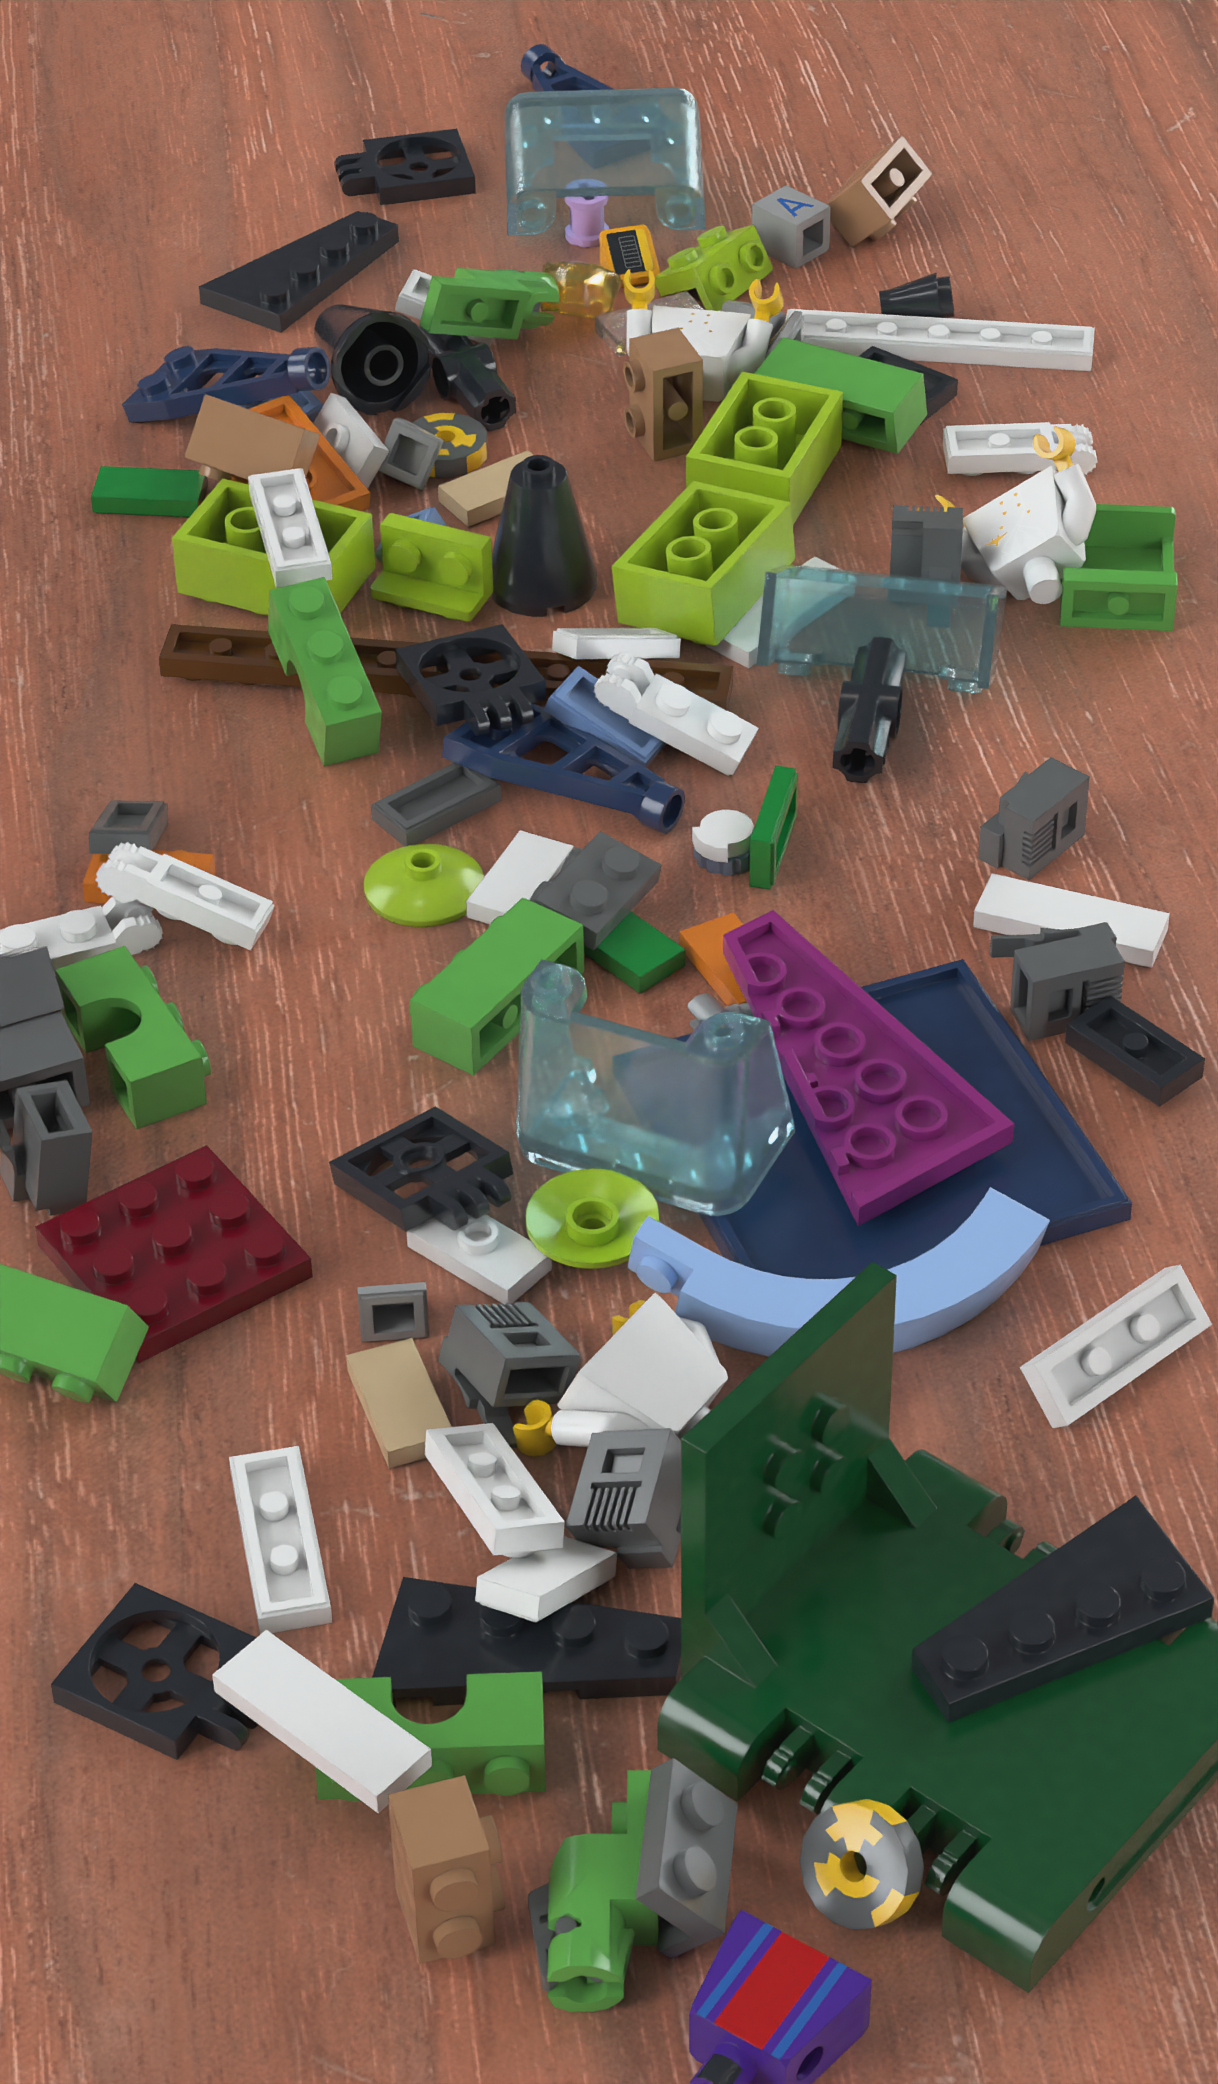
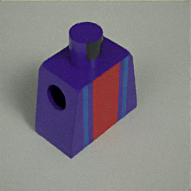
(774, 2009)

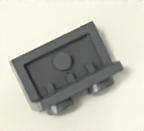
(599, 886)
(686, 1857)

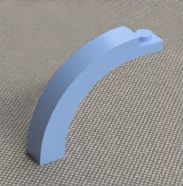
(764, 1309)

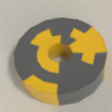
(463, 443)
(891, 1860)

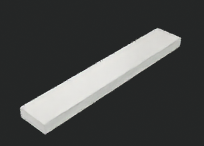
(952, 339)

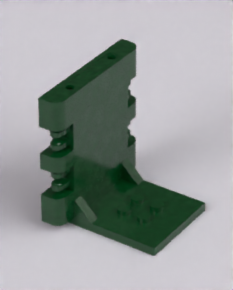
(800, 1609)

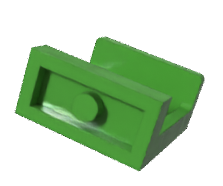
(1126, 571)

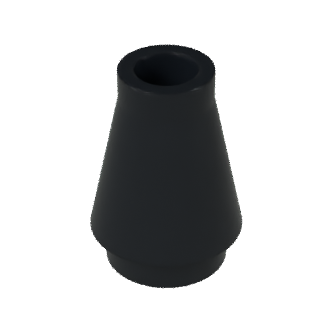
(922, 297)

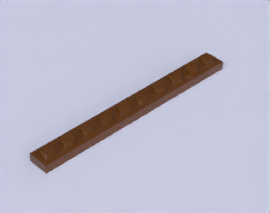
(252, 659)

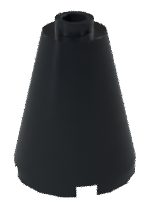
(374, 356)
(541, 543)

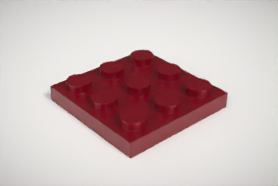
(176, 1249)

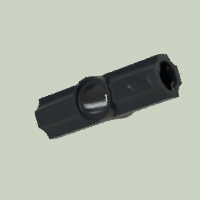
(471, 377)
(869, 710)

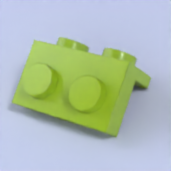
(718, 267)

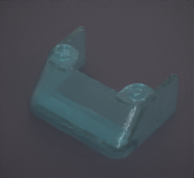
(828, 613)

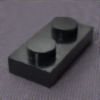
(1134, 1050)

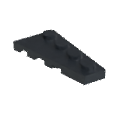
(1071, 1610)
(596, 1650)

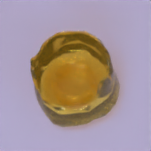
(583, 288)

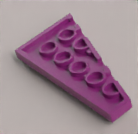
(866, 1085)

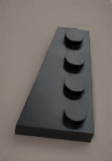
(301, 274)

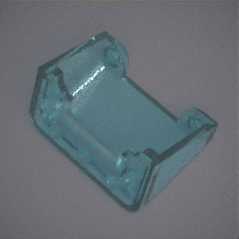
(603, 147)
(676, 1115)

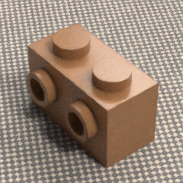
(878, 193)
(664, 393)
(246, 443)
(445, 1869)

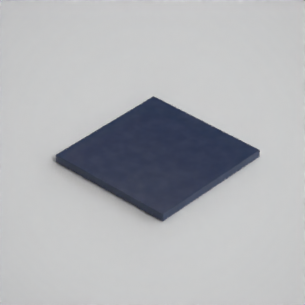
(800, 1218)

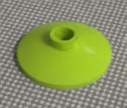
(422, 885)
(588, 1217)

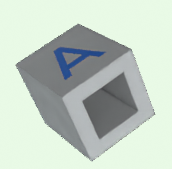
(792, 226)

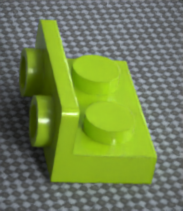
(433, 568)

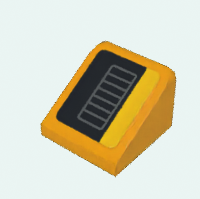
(629, 249)

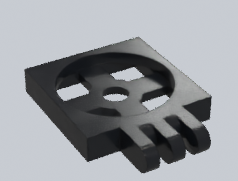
(398, 183)
(476, 701)
(449, 1194)
(167, 1730)

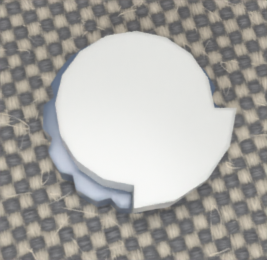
(723, 842)

